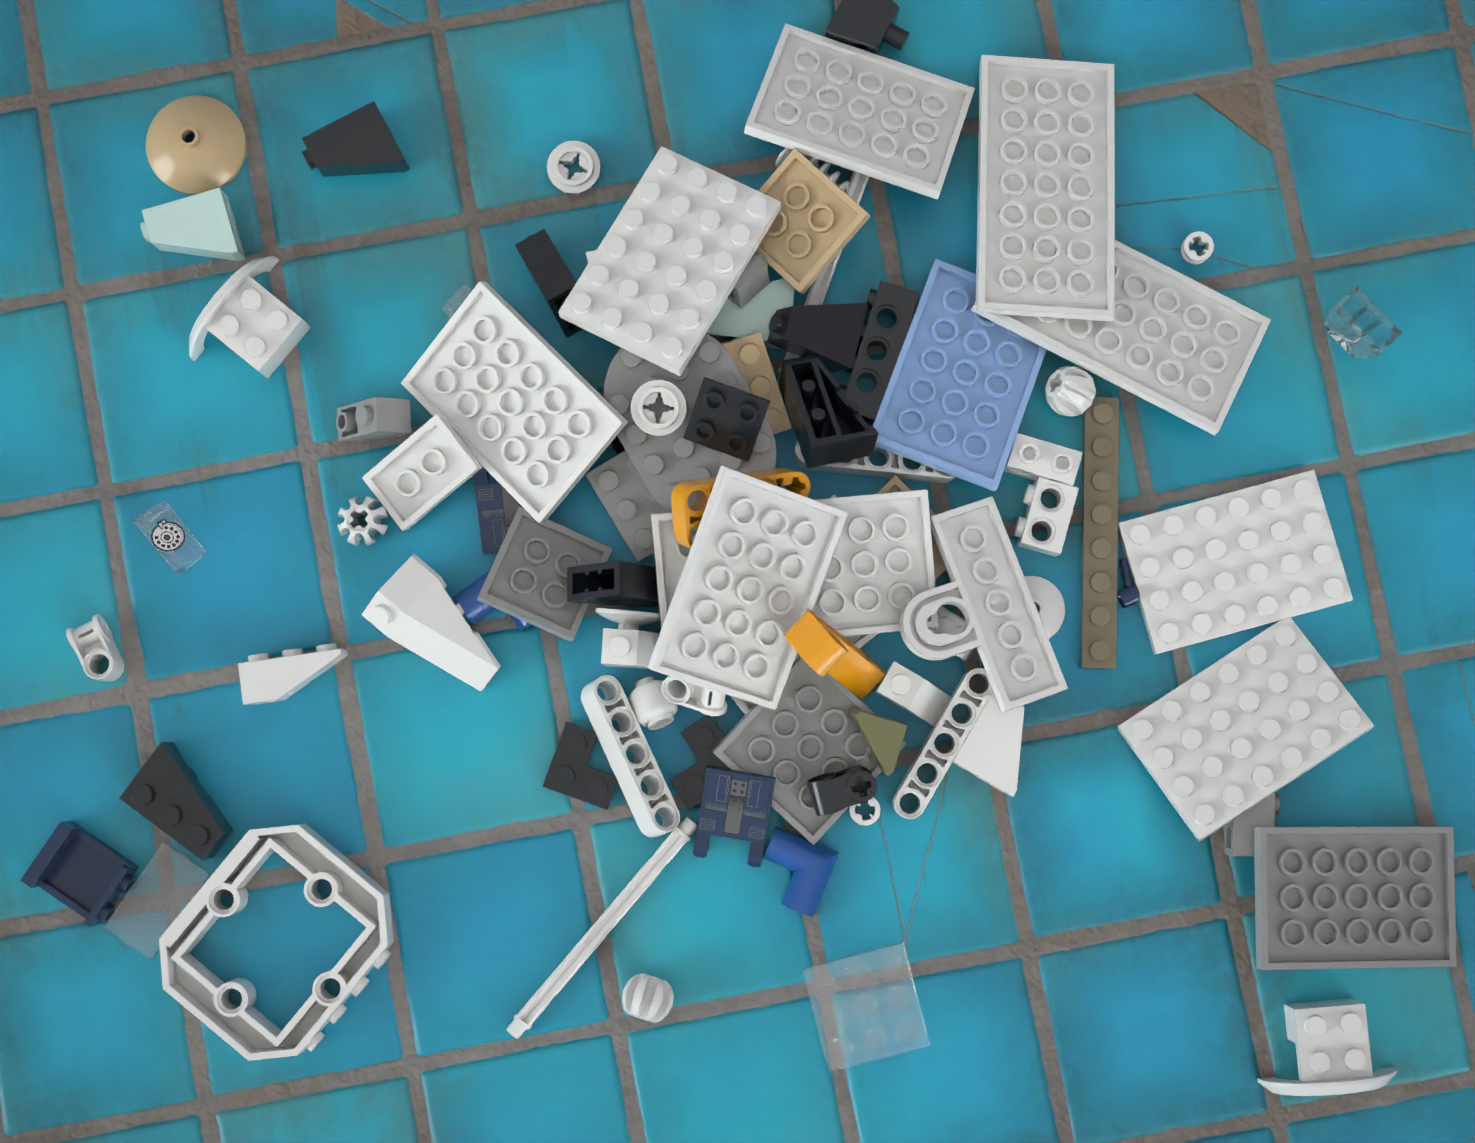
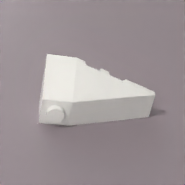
(424, 619)

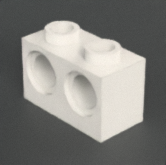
(1038, 458)
(1054, 520)

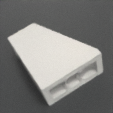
(627, 648)
(994, 747)

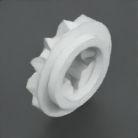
(566, 154)
(647, 395)

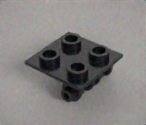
(726, 419)

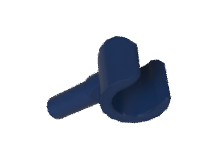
(1130, 594)

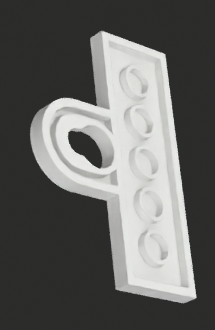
(995, 605)

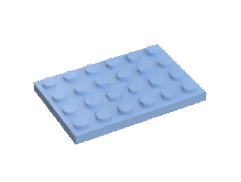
(957, 384)

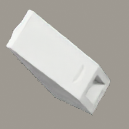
(279, 678)

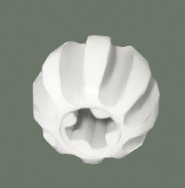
(1070, 391)
(352, 524)
(647, 997)

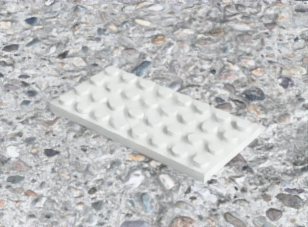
(1046, 188)
(1166, 343)
(872, 575)

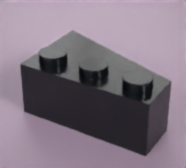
(822, 416)
(177, 804)

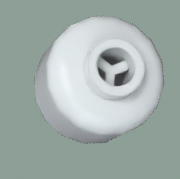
(650, 705)

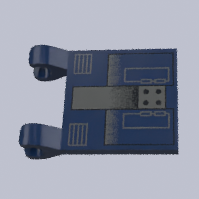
(495, 511)
(735, 807)

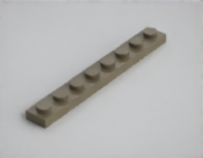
(1099, 534)

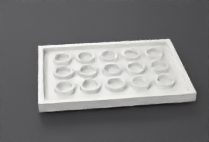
(860, 111)
(670, 260)
(514, 401)
(1234, 562)
(745, 586)
(1244, 727)

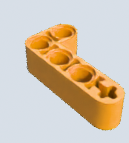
(687, 518)
(834, 654)

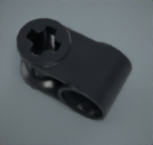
(837, 791)

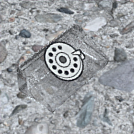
(170, 537)

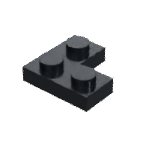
(702, 739)
(570, 769)

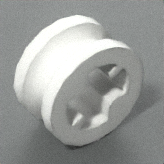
(1203, 240)
(873, 818)

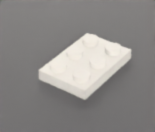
(421, 472)

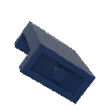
(81, 872)

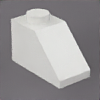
(912, 693)

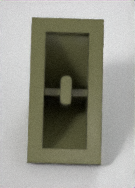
(882, 736)

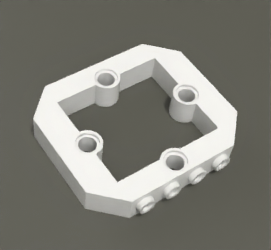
(207, 994)

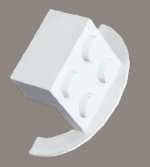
(249, 320)
(1329, 1050)

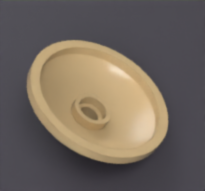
(210, 158)

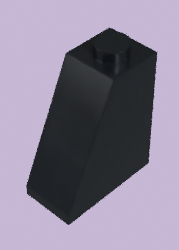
(355, 146)
(549, 274)
(822, 330)
(613, 584)

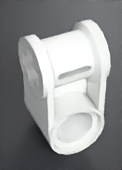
(93, 643)
(694, 696)

